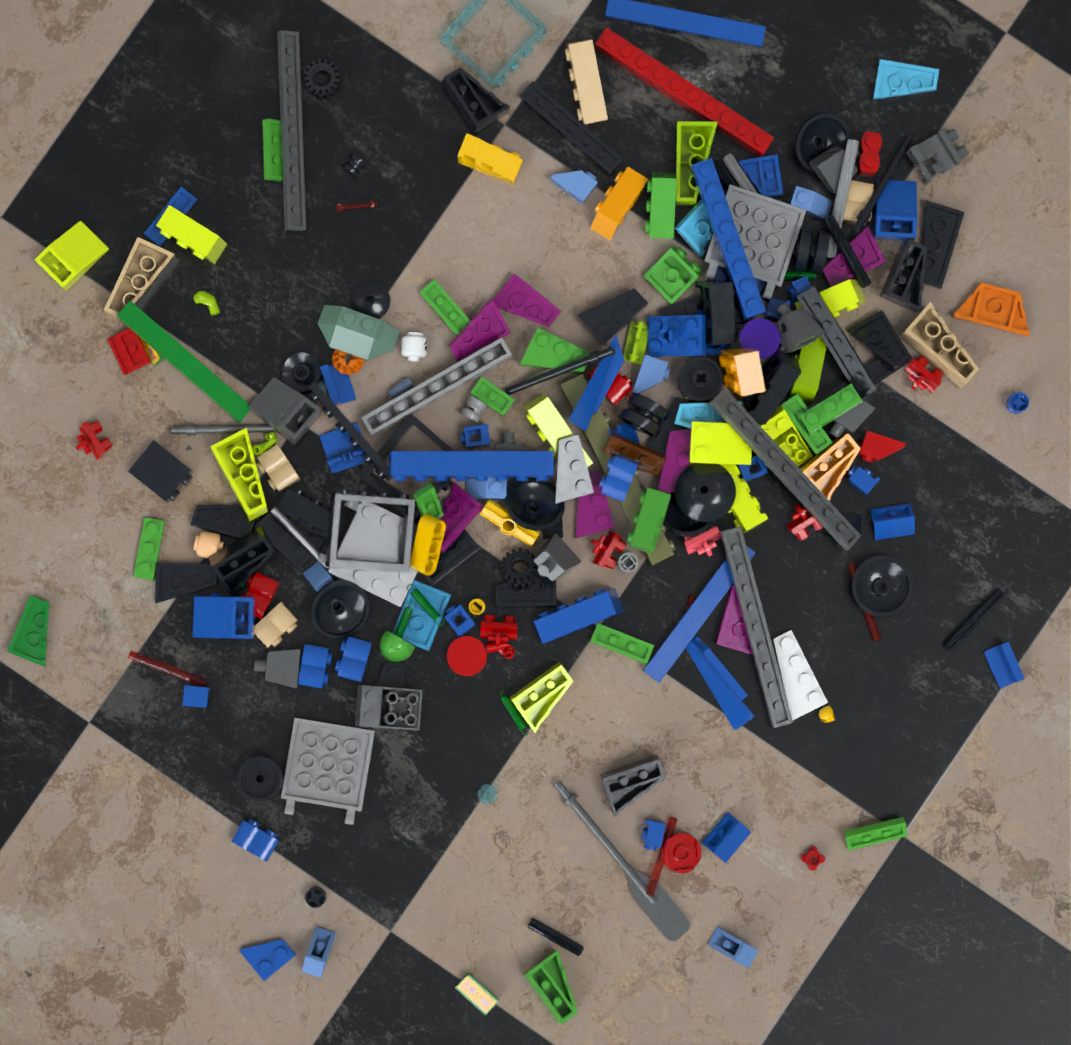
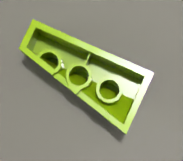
(693, 146)

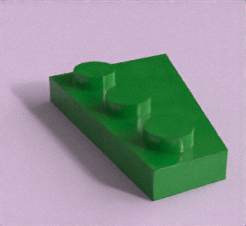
(31, 633)

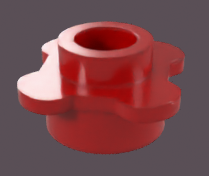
(812, 864)

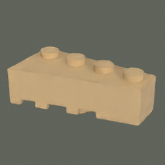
(587, 81)
(138, 274)
(940, 346)

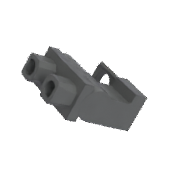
(943, 152)

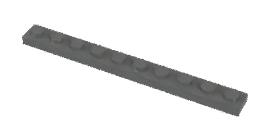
(291, 131)
(785, 469)
(756, 627)

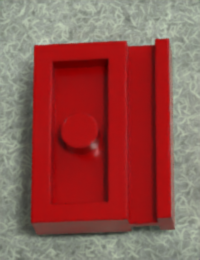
(129, 351)

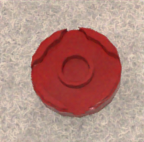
(466, 656)
(681, 852)

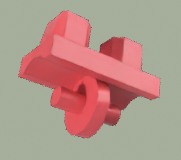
(703, 542)

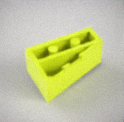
(191, 235)
(842, 297)
(541, 695)

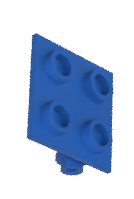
(340, 451)

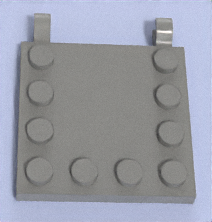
(767, 235)
(375, 536)
(327, 766)

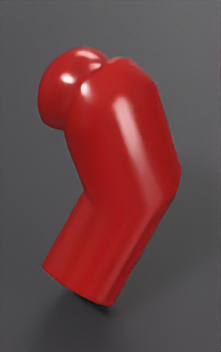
(504, 649)

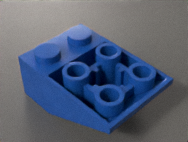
(896, 211)
(224, 617)

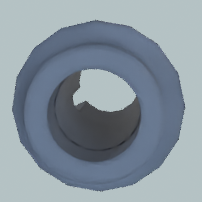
(402, 387)

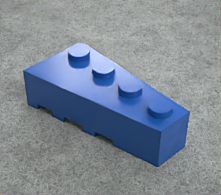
(578, 615)

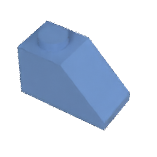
(576, 184)
(812, 202)
(651, 374)
(486, 489)
(733, 947)
(318, 952)

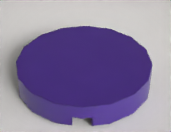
(761, 336)

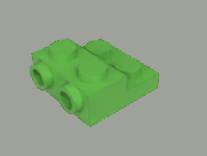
(673, 274)

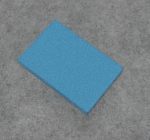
(421, 627)

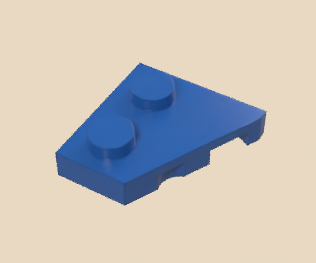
(764, 174)
(268, 957)

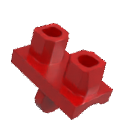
(921, 376)
(90, 440)
(801, 520)
(604, 548)
(498, 631)

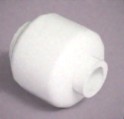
(414, 346)

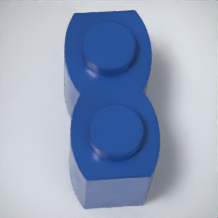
(619, 476)
(354, 658)
(314, 665)
(256, 840)

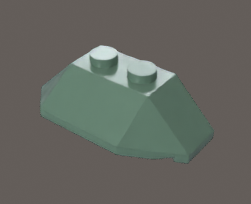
(356, 332)

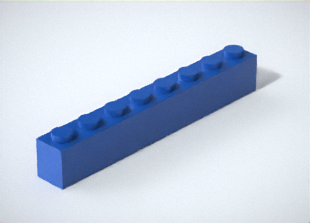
(727, 239)
(470, 464)

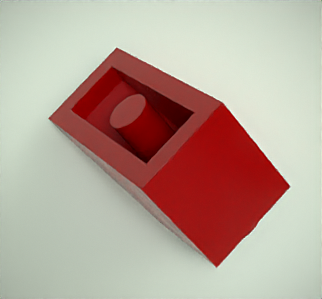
(878, 447)

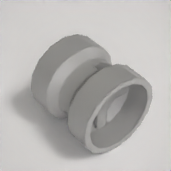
(476, 405)
(628, 563)

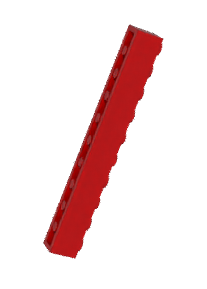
(683, 92)

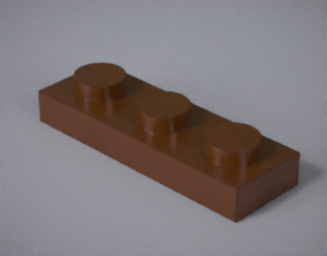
(648, 459)

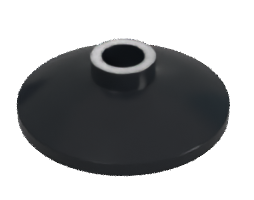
(381, 302)
(295, 365)

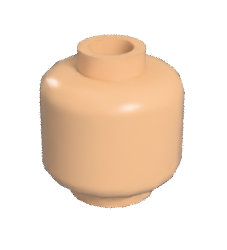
(207, 544)

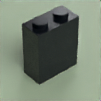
(161, 472)

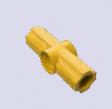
(499, 516)

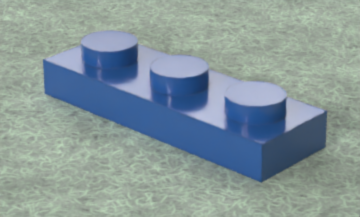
(181, 201)

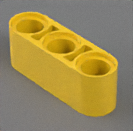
(427, 544)

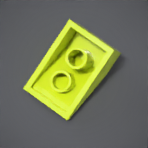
(718, 444)

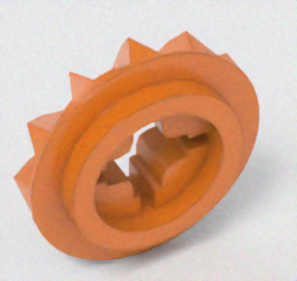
(340, 363)

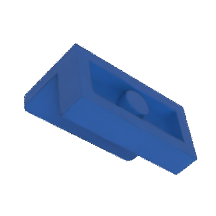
(338, 385)
(893, 521)
(1003, 665)
(726, 837)

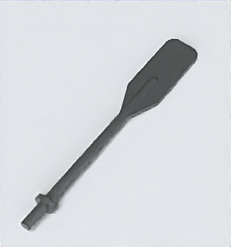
(659, 908)

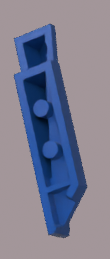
(597, 387)
(721, 683)

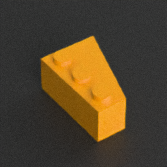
(618, 202)
(830, 464)

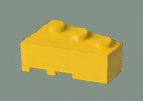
(490, 159)

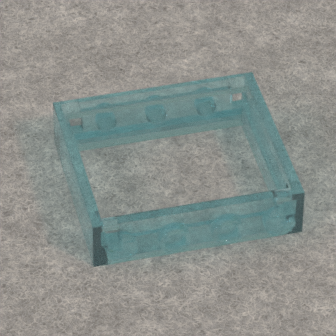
(467, 15)

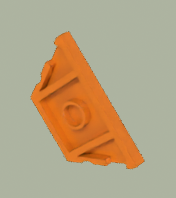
(995, 309)

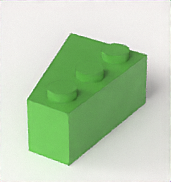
(661, 205)
(552, 352)
(649, 520)
(552, 988)

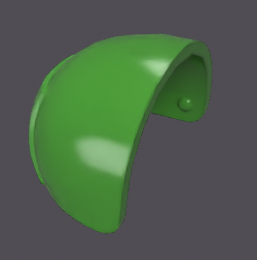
(394, 648)

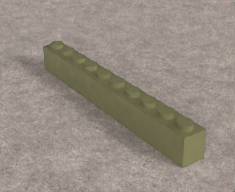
(597, 435)

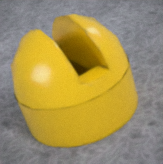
(475, 609)
(826, 714)

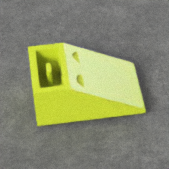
(72, 255)
(786, 436)

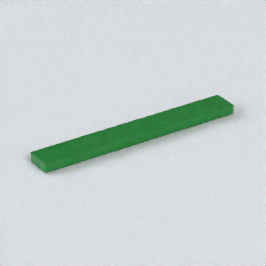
(184, 361)

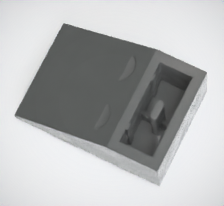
(285, 410)
(388, 707)

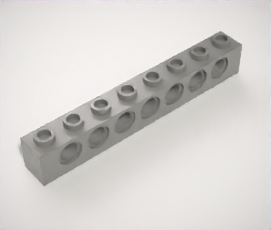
(437, 387)

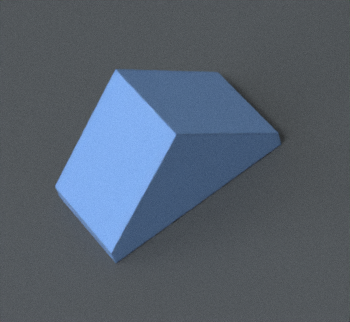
(318, 576)

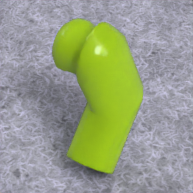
(207, 299)
(263, 447)

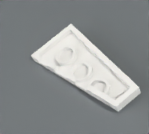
(797, 677)

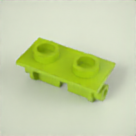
(636, 342)

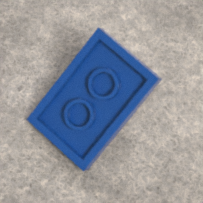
(677, 335)

